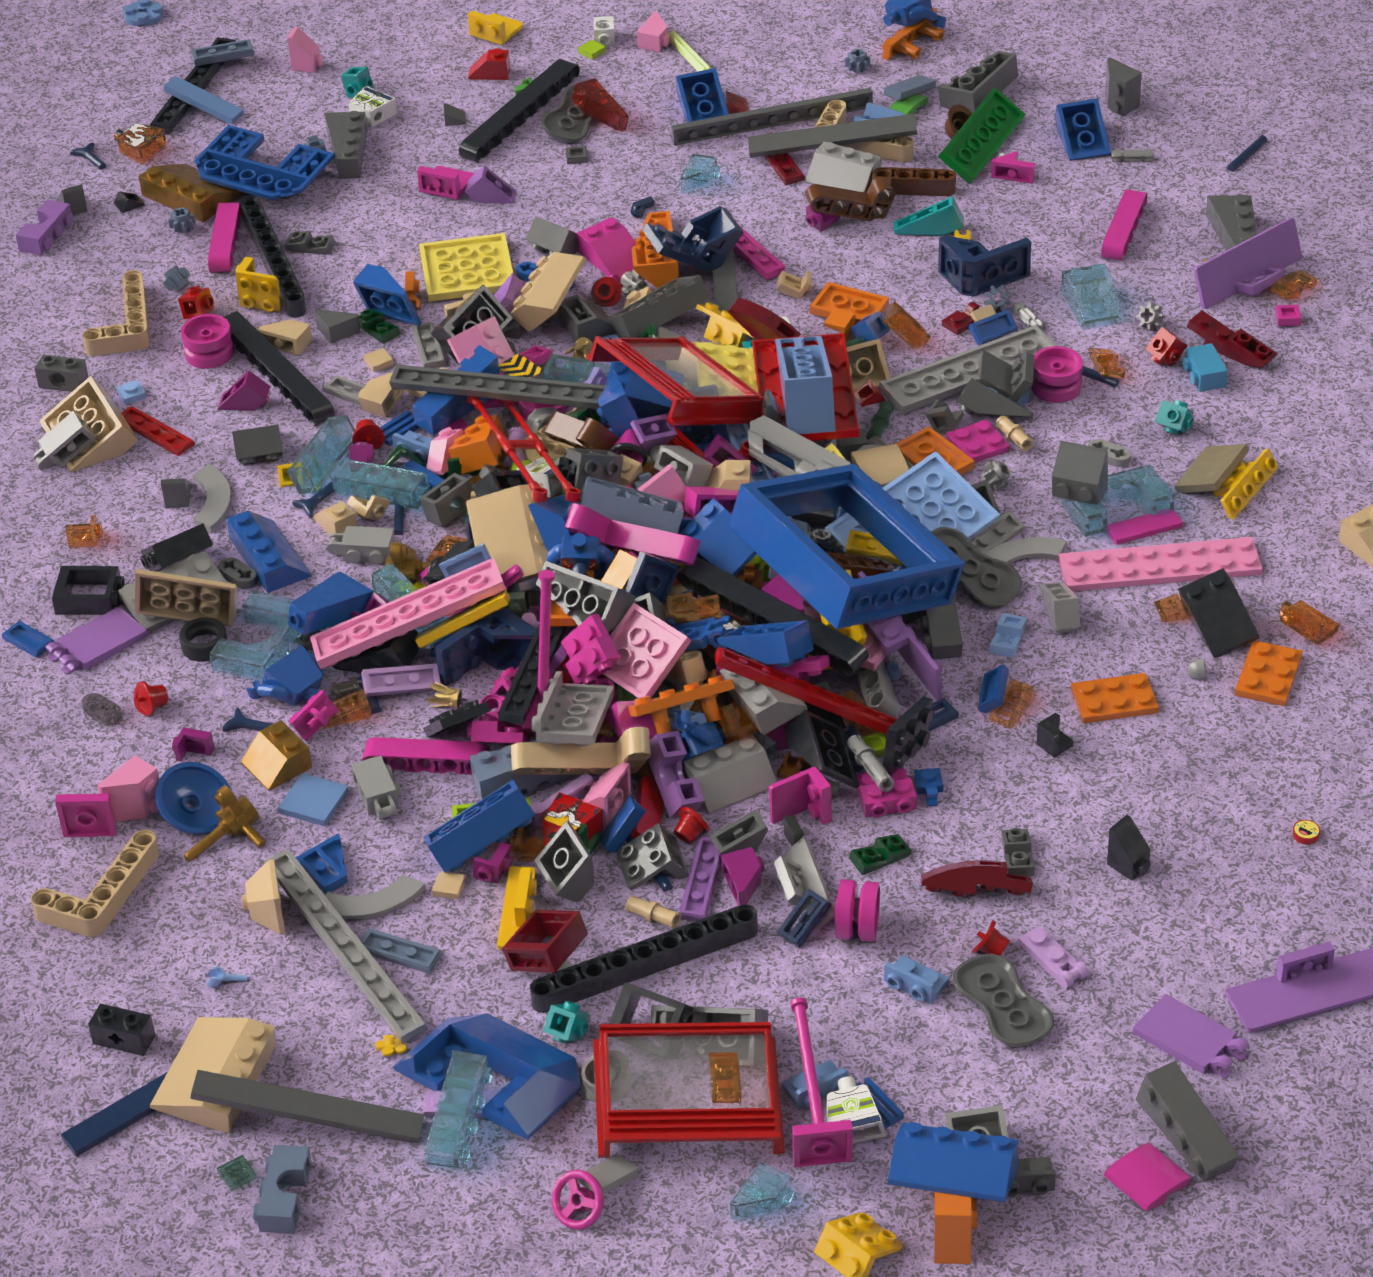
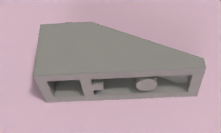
(1061, 606)

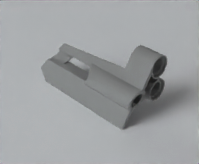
(805, 453)

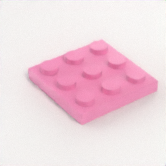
(646, 651)

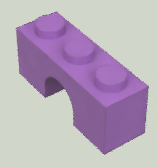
(53, 219)
(666, 764)

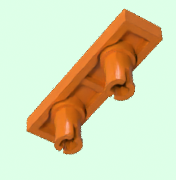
(903, 38)
(668, 698)

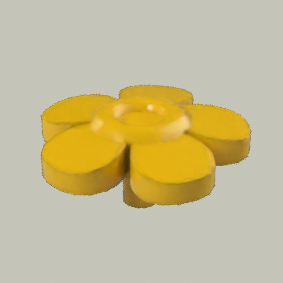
(390, 1045)

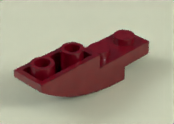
(760, 321)
(1236, 346)
(964, 876)

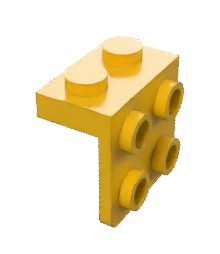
(492, 27)
(257, 289)
(854, 1244)

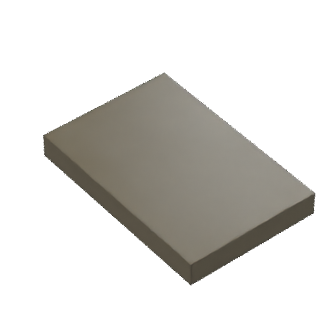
(1211, 468)

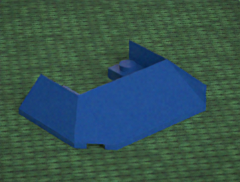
(227, 164)
(539, 1073)

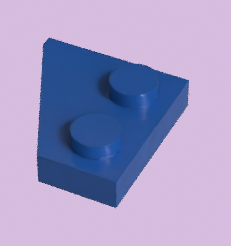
(325, 864)

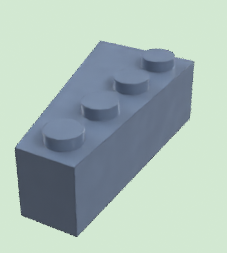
(632, 505)
(494, 770)

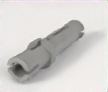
(866, 757)

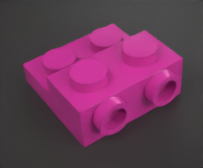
(589, 651)
(491, 731)
(876, 803)

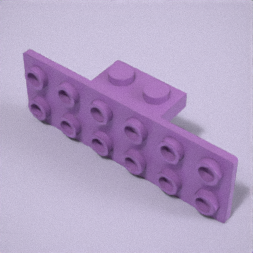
(1249, 265)
(893, 636)
(1304, 986)

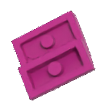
(1147, 1176)

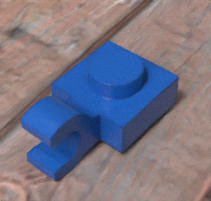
(930, 783)

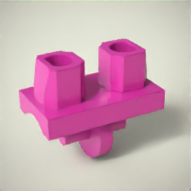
(313, 715)

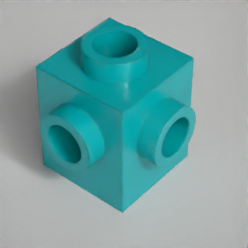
(355, 80)
(1175, 417)
(566, 1022)

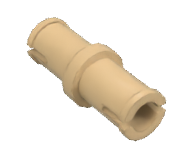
(1014, 433)
(653, 911)

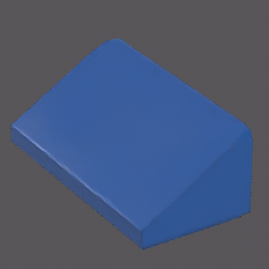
(622, 824)

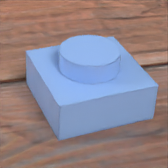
(131, 392)

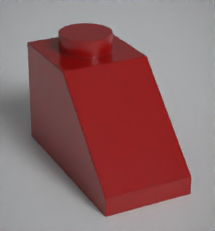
(491, 66)

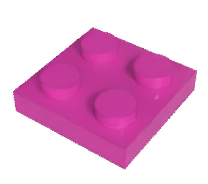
(979, 441)
(86, 815)

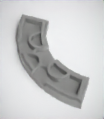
(217, 498)
(1028, 548)
(376, 904)

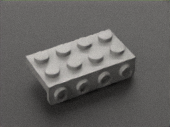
(194, 566)
(571, 712)

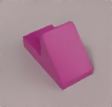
(1009, 168)
(806, 667)

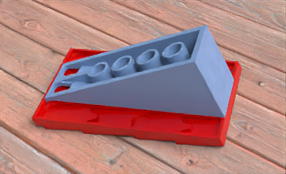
(809, 383)

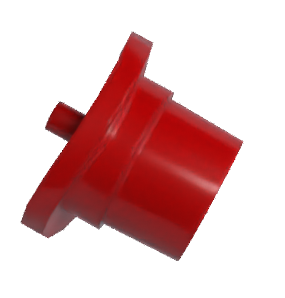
(606, 292)
(368, 432)
(149, 697)
(690, 825)
(992, 941)

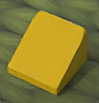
(284, 478)

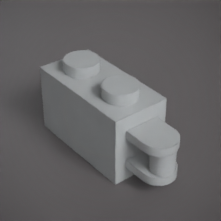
(63, 442)
(690, 467)
(362, 544)
(376, 786)

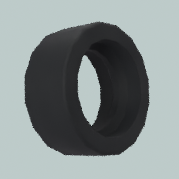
(199, 627)

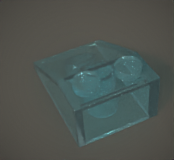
(1092, 296)

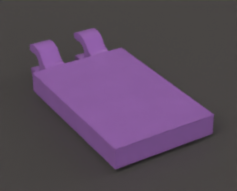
(96, 640)
(1191, 1036)

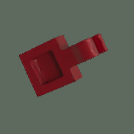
(958, 321)

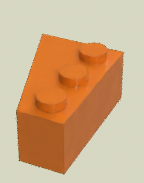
(478, 445)
(953, 1224)

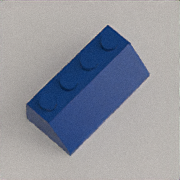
(551, 519)
(266, 550)
(479, 826)
(954, 1162)

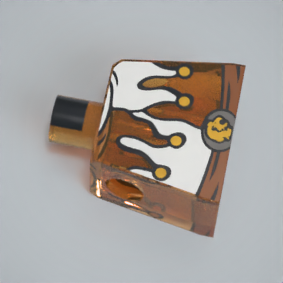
(140, 141)

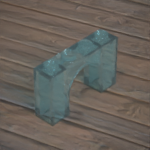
(1136, 484)
(252, 659)

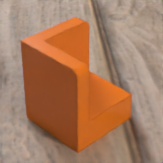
(841, 321)

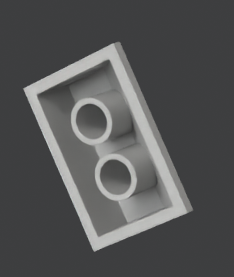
(842, 167)
(763, 704)
(731, 773)

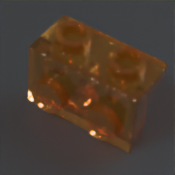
(906, 326)
(1308, 621)

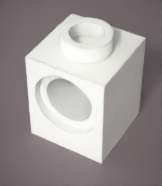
(604, 30)

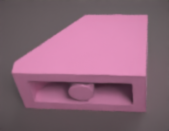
(653, 34)
(303, 52)
(439, 450)

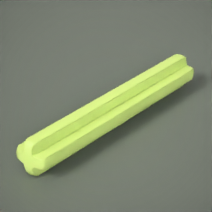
(687, 52)

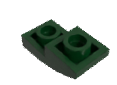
(376, 326)
(884, 852)

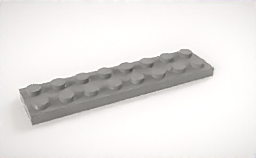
(953, 373)

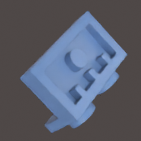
(417, 444)
(915, 979)
(827, 1078)

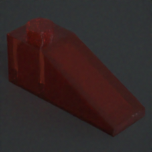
(599, 104)

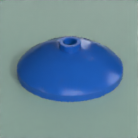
(193, 785)

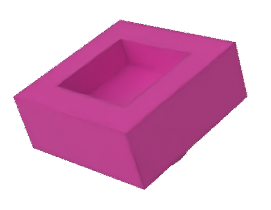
(1288, 315)

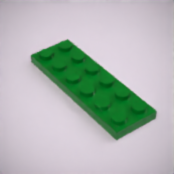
(981, 135)

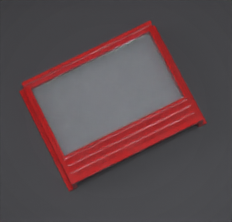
(693, 381)
(657, 1084)

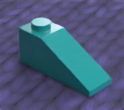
(933, 220)

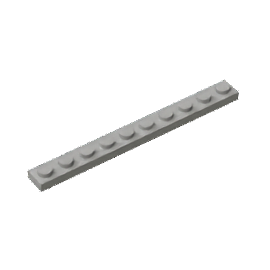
(347, 948)

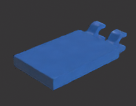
(704, 632)

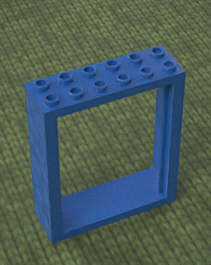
(764, 524)

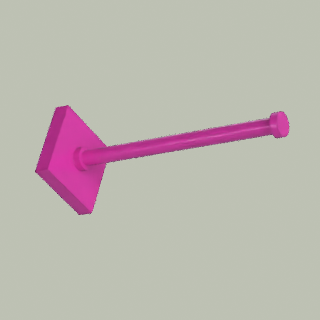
(546, 578)
(822, 1140)

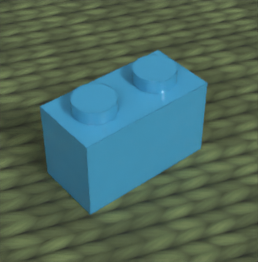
(1205, 367)

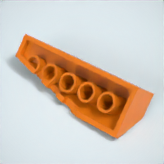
(646, 260)

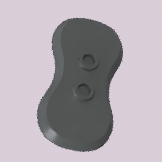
(566, 121)
(986, 578)
(1010, 1011)

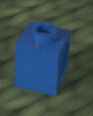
(870, 327)

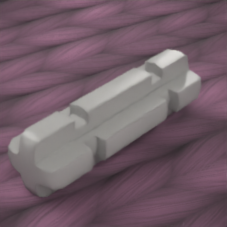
(1132, 155)
(1027, 315)

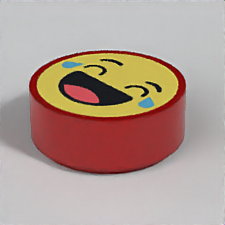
(1306, 832)

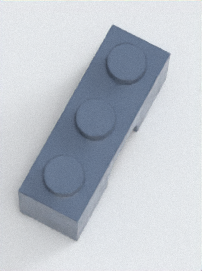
(285, 1168)

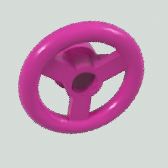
(589, 1199)

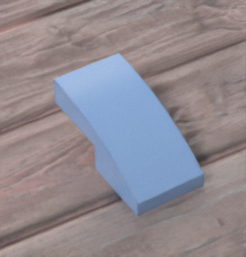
(1008, 635)

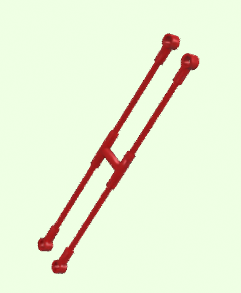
(534, 443)

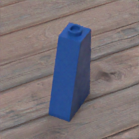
(328, 604)

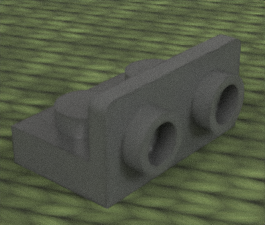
(1034, 1176)

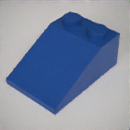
(701, 95)
(1082, 129)
(385, 295)
(641, 394)
(616, 408)
(718, 541)
(771, 642)

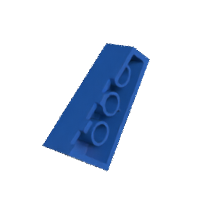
(439, 410)

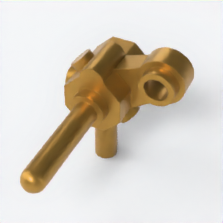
(406, 560)
(234, 817)

